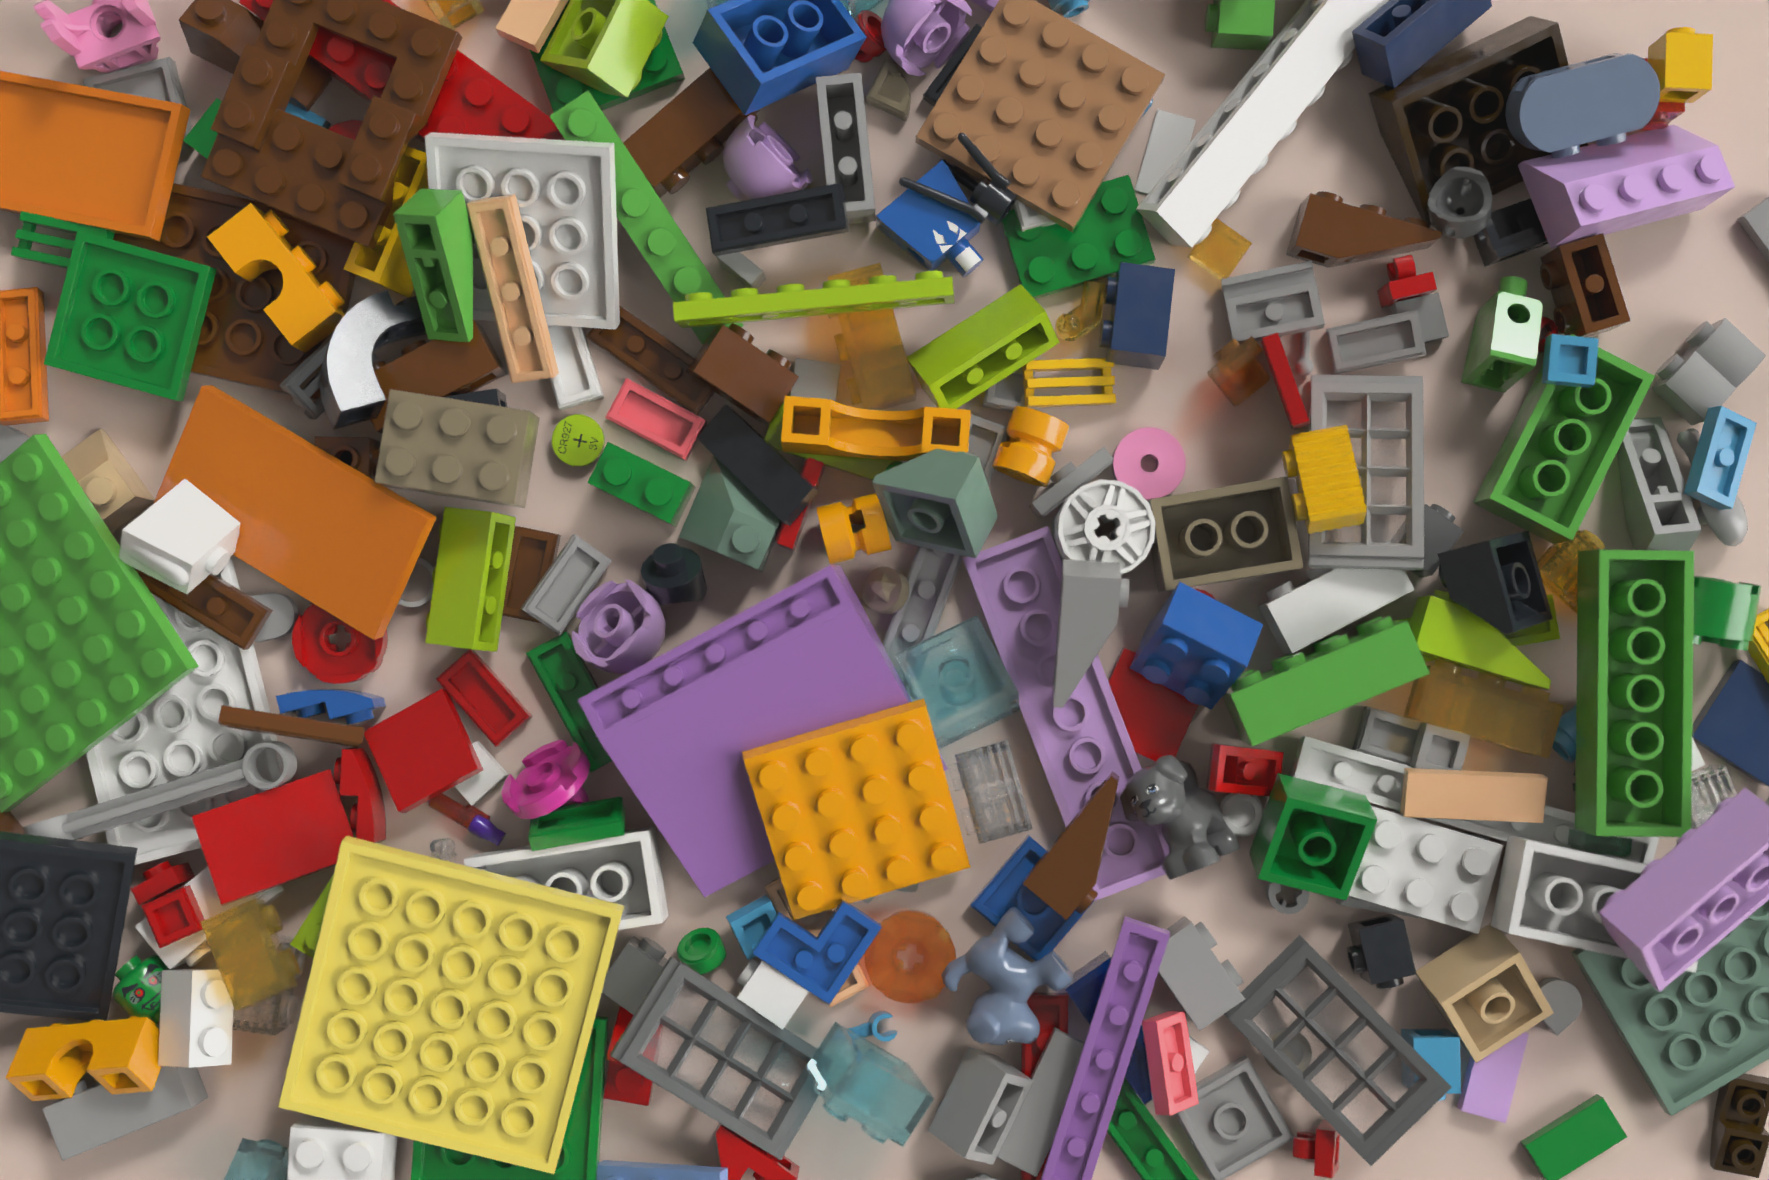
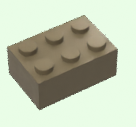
(457, 448)
(1224, 534)

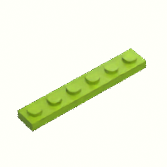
(794, 302)

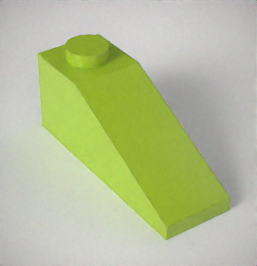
(1460, 637)

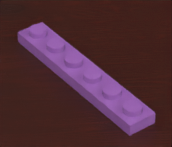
(1106, 1051)

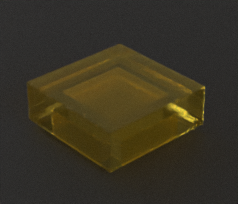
(1220, 250)

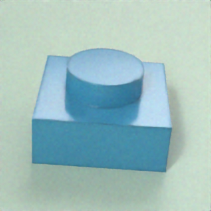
(1570, 360)
(750, 923)

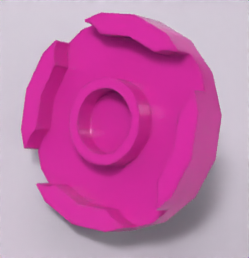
(549, 780)

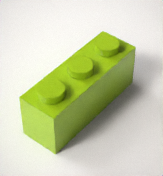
(983, 349)
(470, 579)

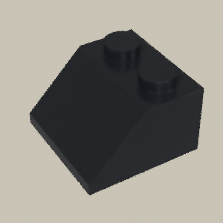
(1497, 582)

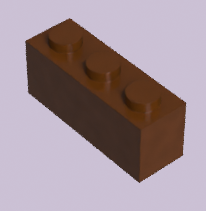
(685, 133)
(439, 369)

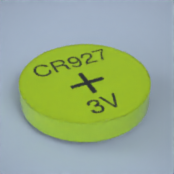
(578, 440)

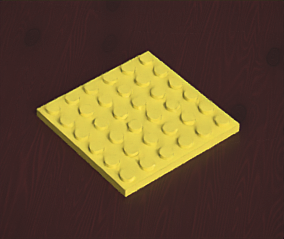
(450, 1005)

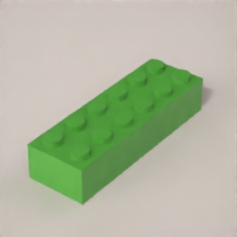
(1634, 692)

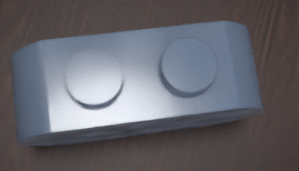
(1583, 104)

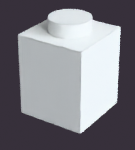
(770, 992)

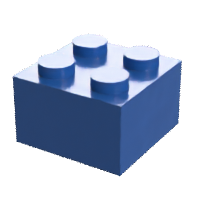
(1196, 646)

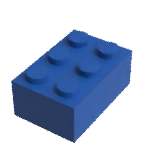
(776, 46)

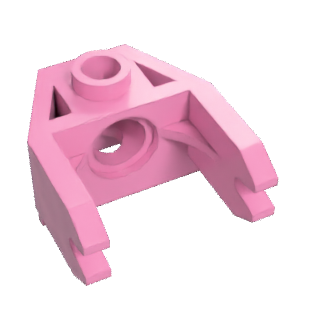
(88, 33)

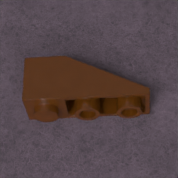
(1346, 234)

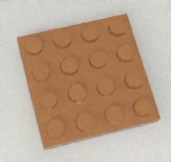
(1041, 107)

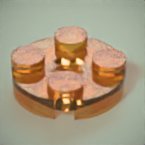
(888, 971)

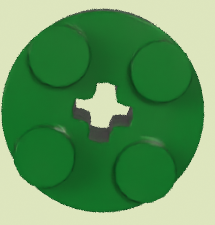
(1724, 612)

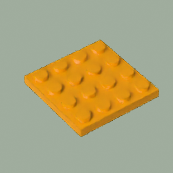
(857, 808)

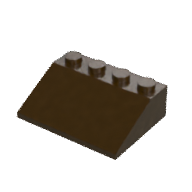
(1457, 106)

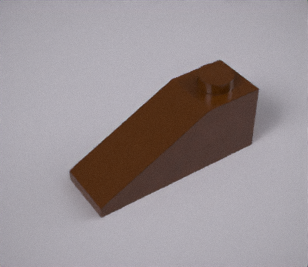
(219, 33)
(1072, 863)

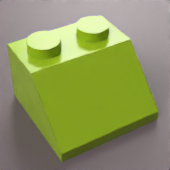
(605, 42)

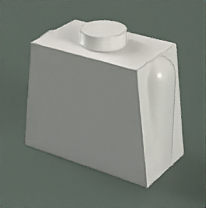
(180, 538)

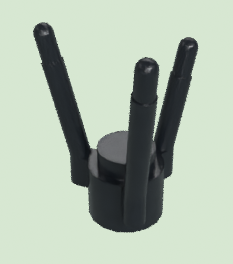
(991, 199)

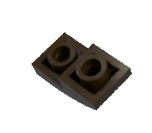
(1738, 1126)

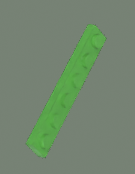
(641, 209)

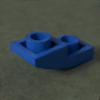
(340, 703)

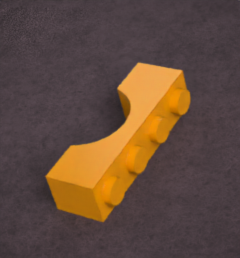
(848, 431)

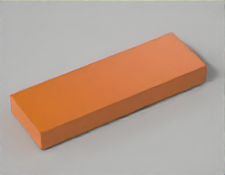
(23, 357)

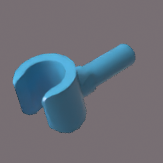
(870, 1028)

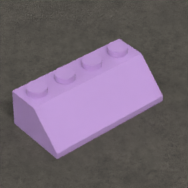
(1625, 183)
(1694, 891)

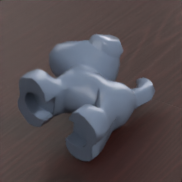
(1003, 1011)

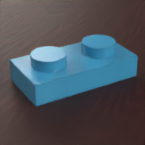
(1720, 458)

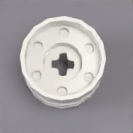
(1110, 501)

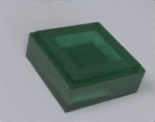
(1600, 844)

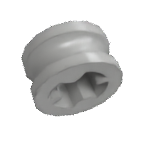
(1301, 899)

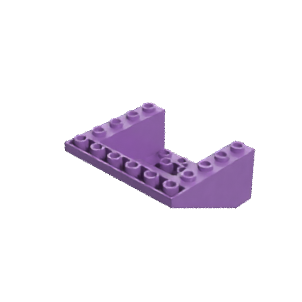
(745, 683)

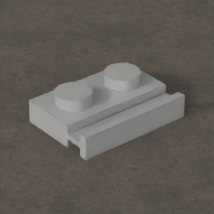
(1273, 302)

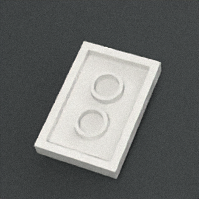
(1427, 871)

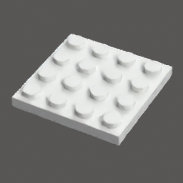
(565, 211)

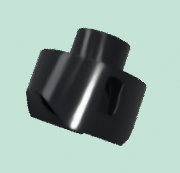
(674, 575)

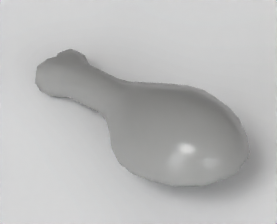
(1727, 524)

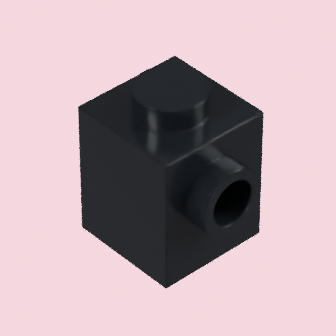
(1381, 951)

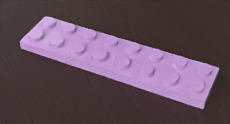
(1087, 737)

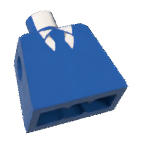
(931, 229)

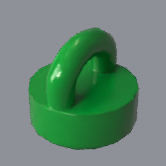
(702, 950)

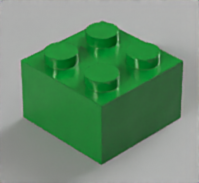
(1312, 836)

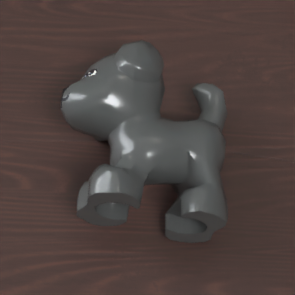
(1188, 815)

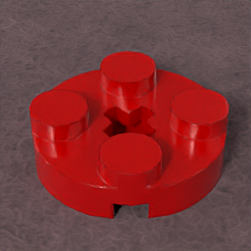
(323, 659)

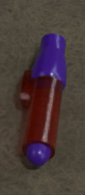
(468, 817)

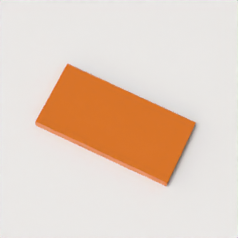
(88, 154)
(302, 511)

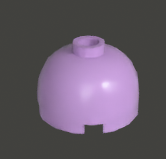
(924, 32)
(761, 162)
(619, 627)

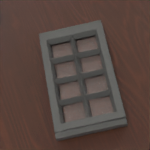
(1337, 1050)
(720, 1058)

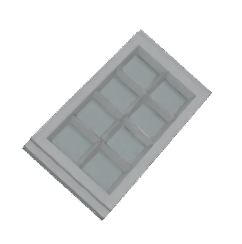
(1388, 450)

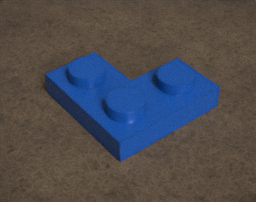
(822, 961)

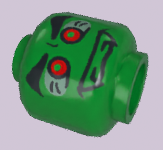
(140, 987)

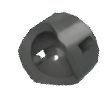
(1460, 203)

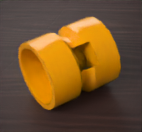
(1030, 446)
(837, 532)

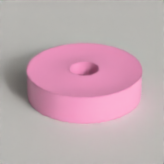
(1163, 449)

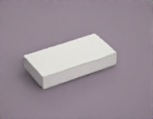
(577, 374)

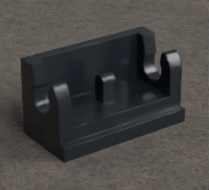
(1510, 233)

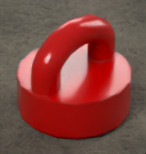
(871, 26)

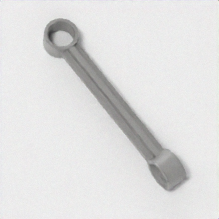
(167, 796)

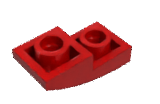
(358, 778)

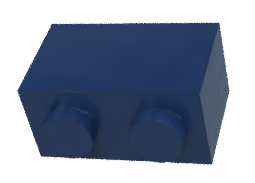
(1139, 315)

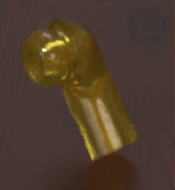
(1084, 317)

